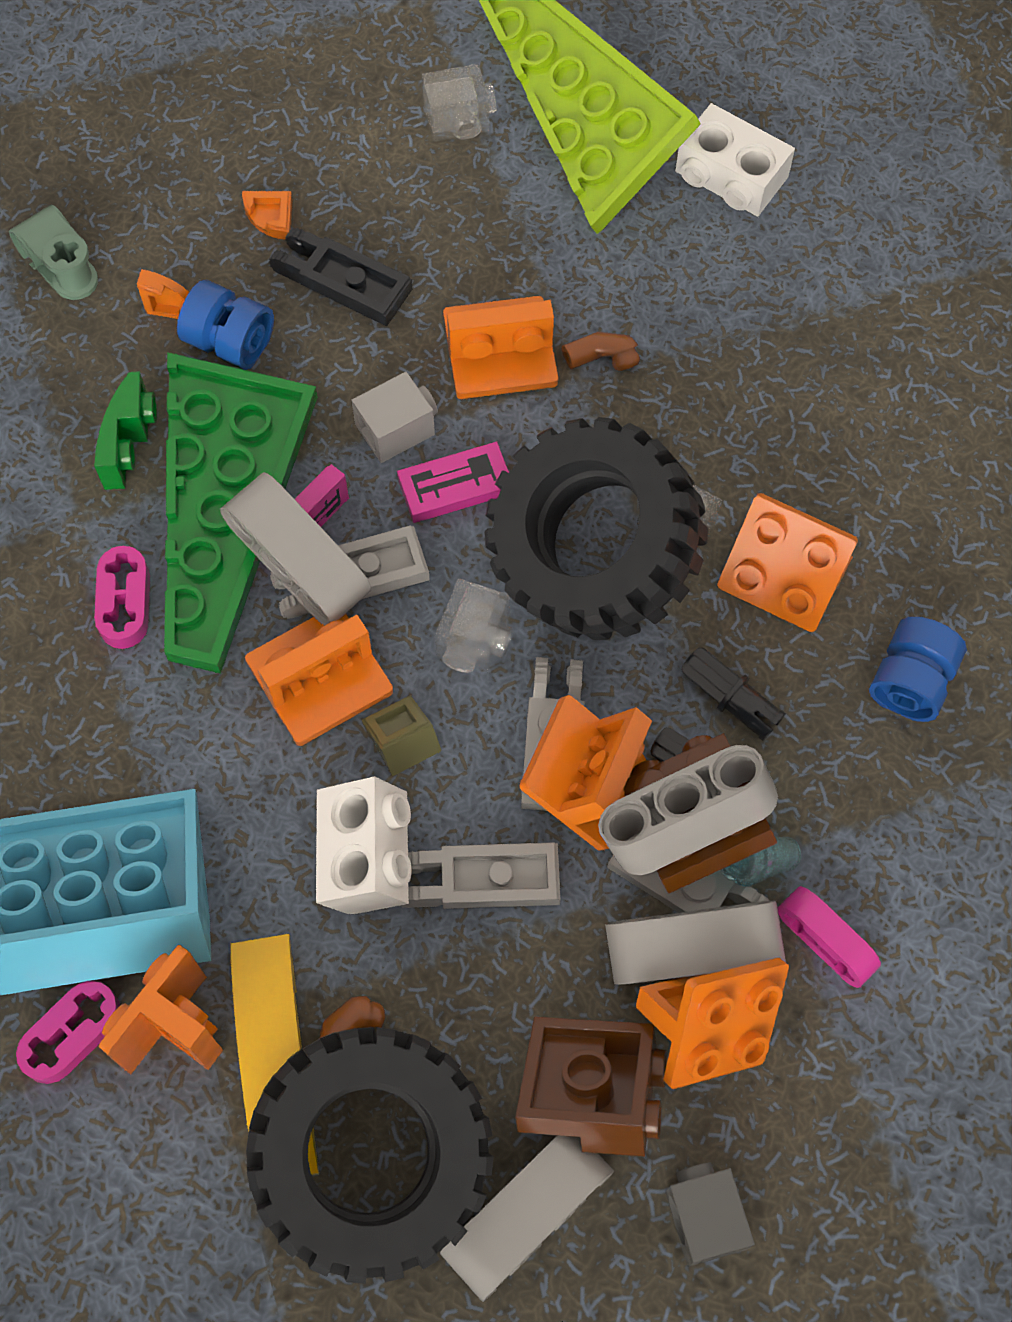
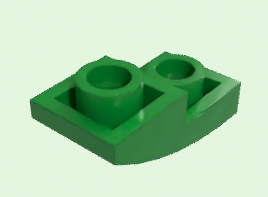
(123, 424)

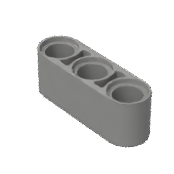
(295, 549)
(659, 809)
(694, 942)
(525, 1214)

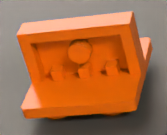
(501, 346)
(787, 562)
(319, 675)
(584, 764)
(165, 1011)
(715, 1019)

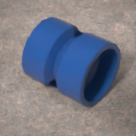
(221, 323)
(918, 668)

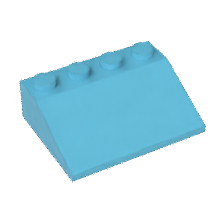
(101, 890)

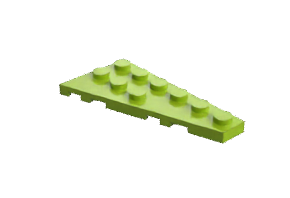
(592, 102)

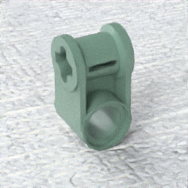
(56, 253)

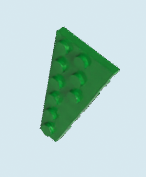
(221, 437)

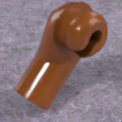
(600, 345)
(354, 1013)

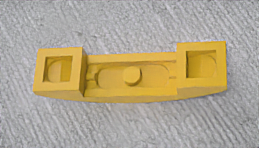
(265, 1016)

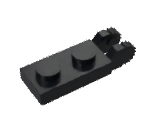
(343, 275)

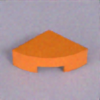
(269, 211)
(161, 294)

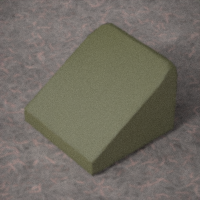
(402, 735)

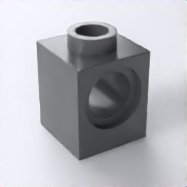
(708, 1214)

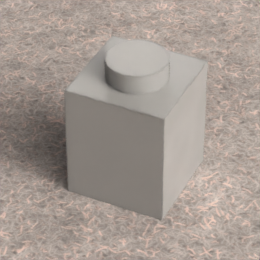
(395, 416)

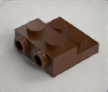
(714, 856)
(593, 1084)

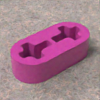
(134, 597)
(829, 936)
(57, 1023)

